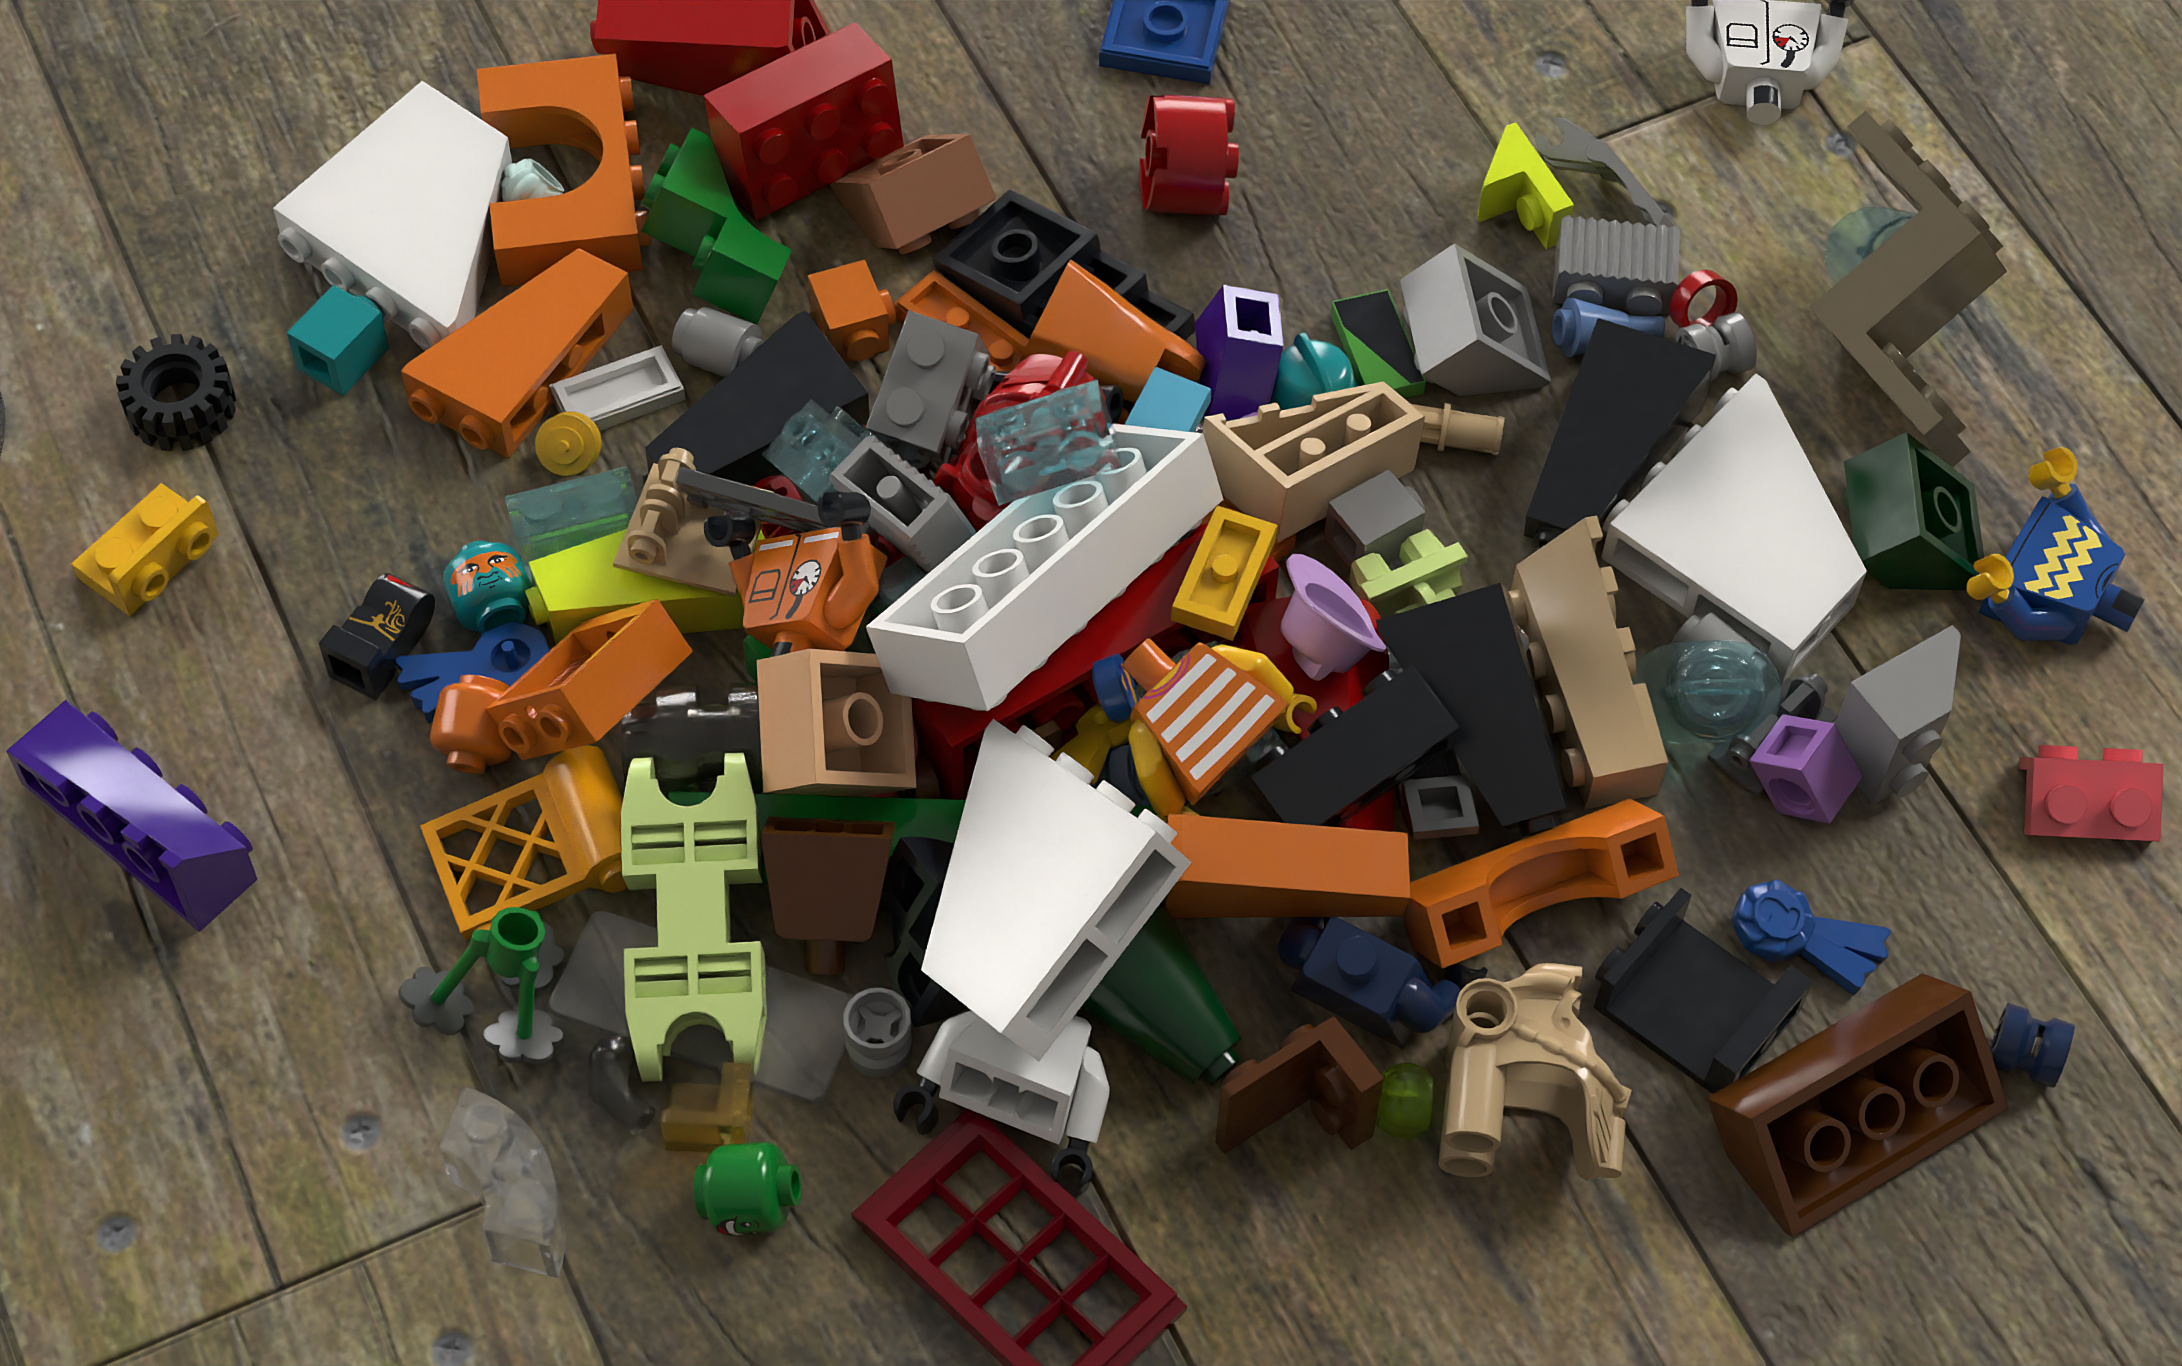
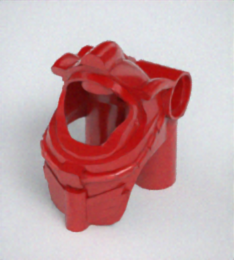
(965, 474)

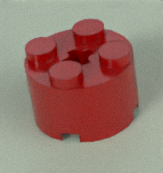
(1187, 154)

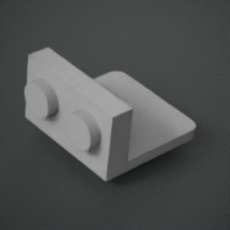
(932, 386)

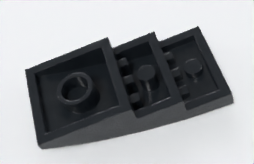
(1018, 254)

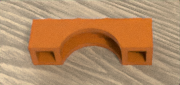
(1596, 855)

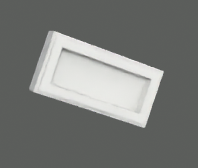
(621, 389)

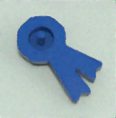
(500, 654)
(1779, 924)

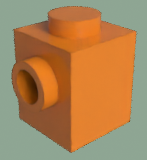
(851, 310)

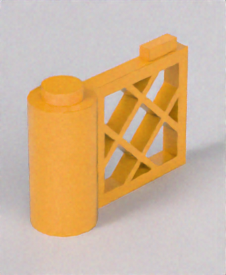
(583, 815)

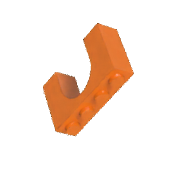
(581, 107)

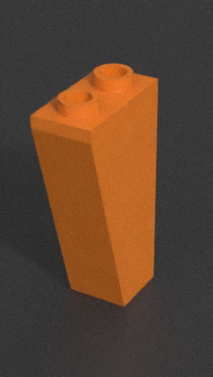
(498, 367)
(1287, 870)

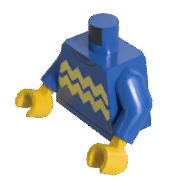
(2057, 566)

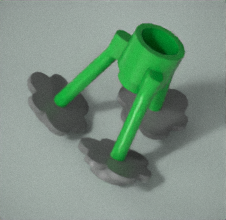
(522, 954)

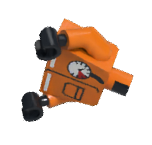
(804, 585)

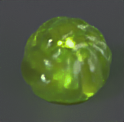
(1405, 1101)

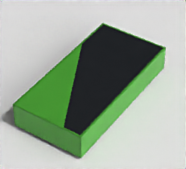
(1377, 342)

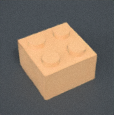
(833, 726)

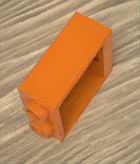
(589, 680)

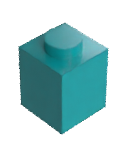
(338, 339)

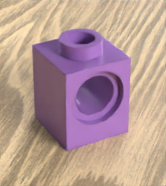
(1806, 768)

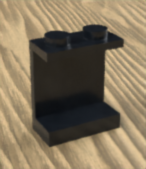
(1695, 998)

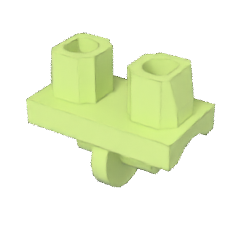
(1427, 575)

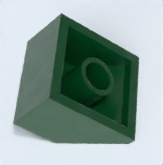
(1912, 517)

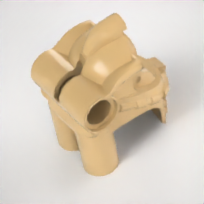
(1528, 1051)

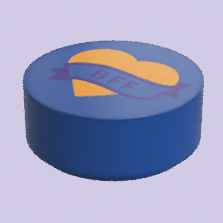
(1114, 687)

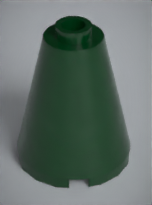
(1167, 1004)

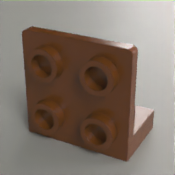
(1310, 1065)

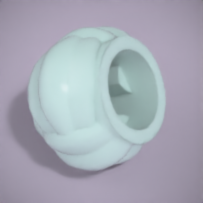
(528, 181)

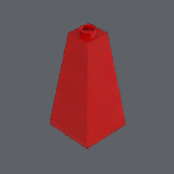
(701, 42)

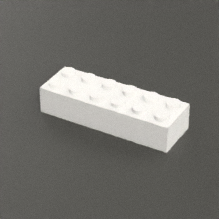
(1043, 572)

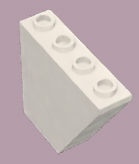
(405, 213)
(1741, 532)
(1043, 888)

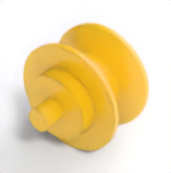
(568, 443)

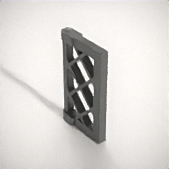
(712, 491)

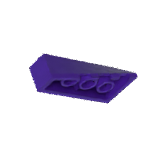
(134, 814)

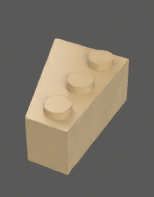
(1302, 457)

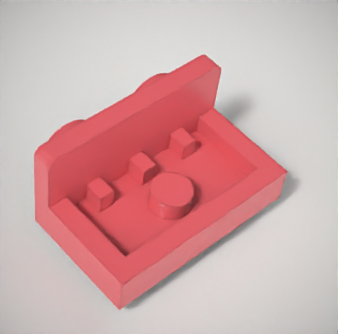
(2092, 797)

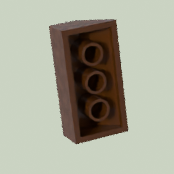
(1860, 1101)

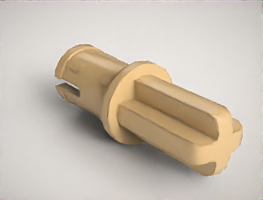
(1461, 429)

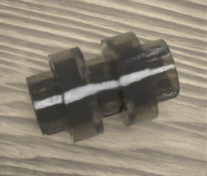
(692, 737)

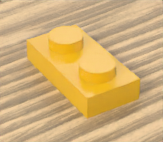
(1224, 572)

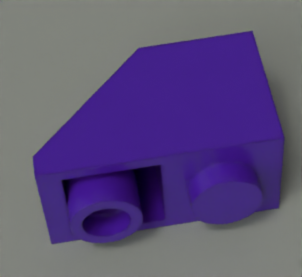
(1241, 348)

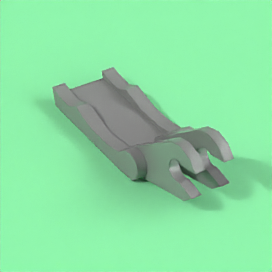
(1591, 155)

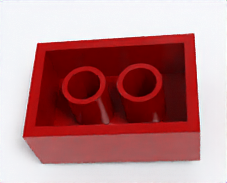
(805, 120)

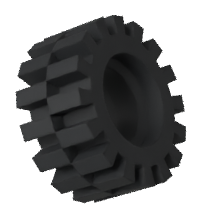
(181, 419)

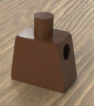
(826, 883)

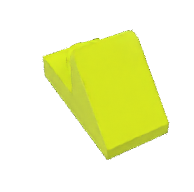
(1524, 182)

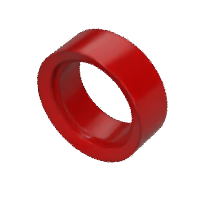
(1724, 302)

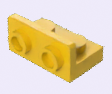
(147, 548)

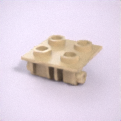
(669, 536)

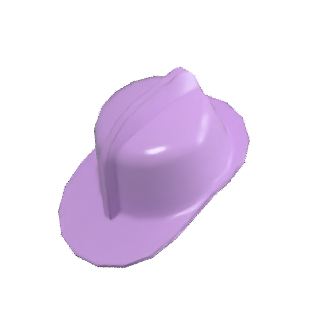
(1325, 620)

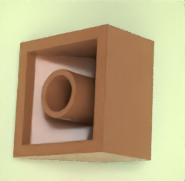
(917, 191)

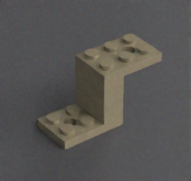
(1912, 283)

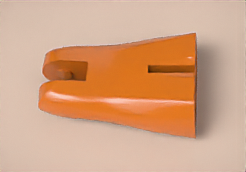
(1110, 333)

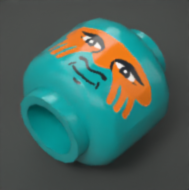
(487, 586)

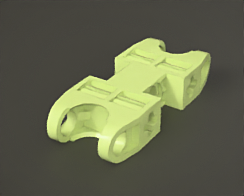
(696, 968)

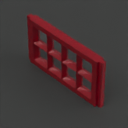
(928, 1172)

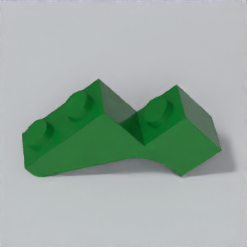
(698, 216)

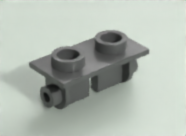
(1799, 698)

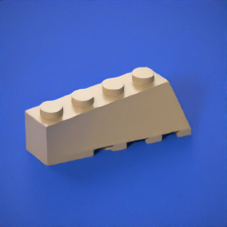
(1587, 670)

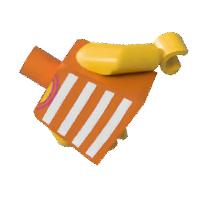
(1202, 717)

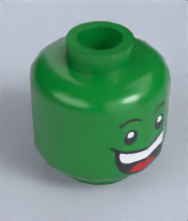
(746, 1188)

